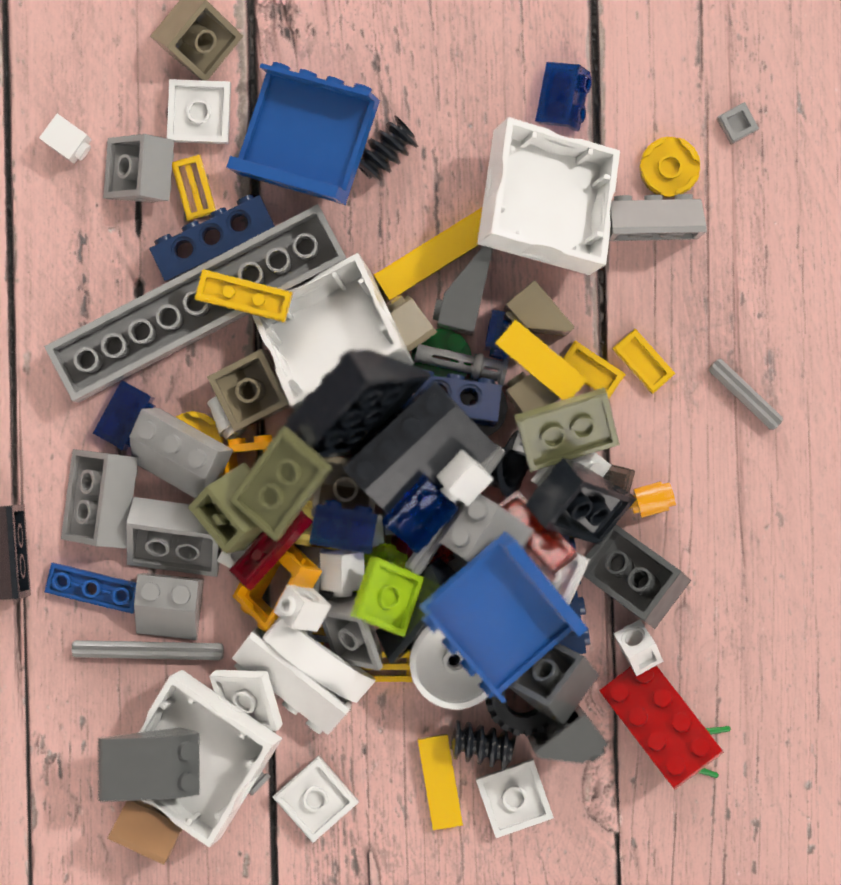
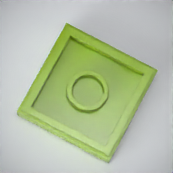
(387, 596)

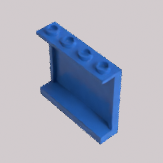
(307, 133)
(500, 615)

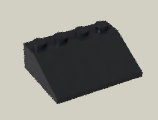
(354, 402)
(416, 444)

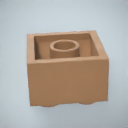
(145, 831)

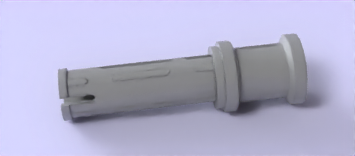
(425, 353)

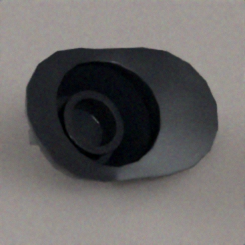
(510, 470)

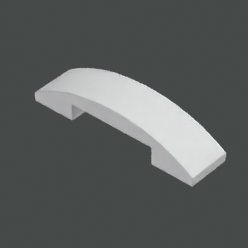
(318, 661)

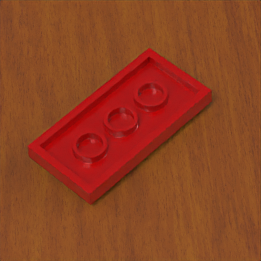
(662, 724)

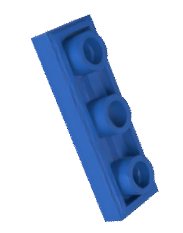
(74, 583)

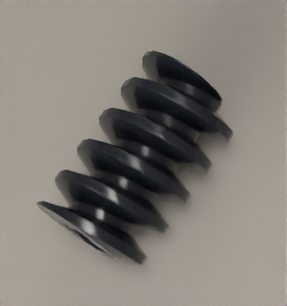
(387, 149)
(482, 745)

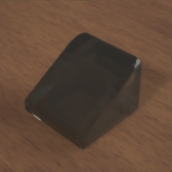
(620, 476)

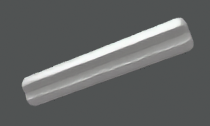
(745, 394)

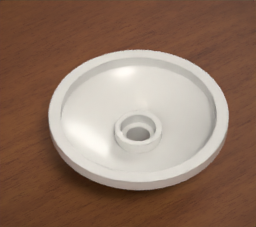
(438, 680)

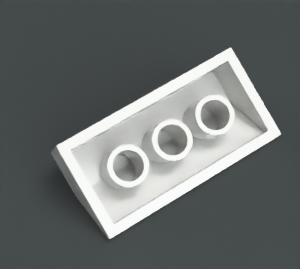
(299, 691)

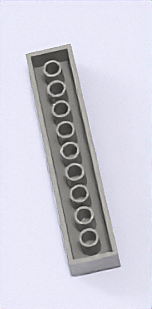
(173, 319)

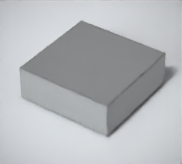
(737, 123)

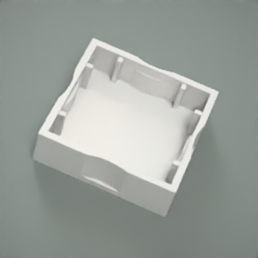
(548, 197)
(325, 319)
(230, 754)

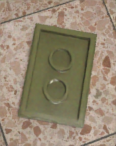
(567, 429)
(280, 483)

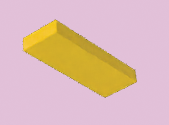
(243, 296)
(540, 361)
(440, 782)

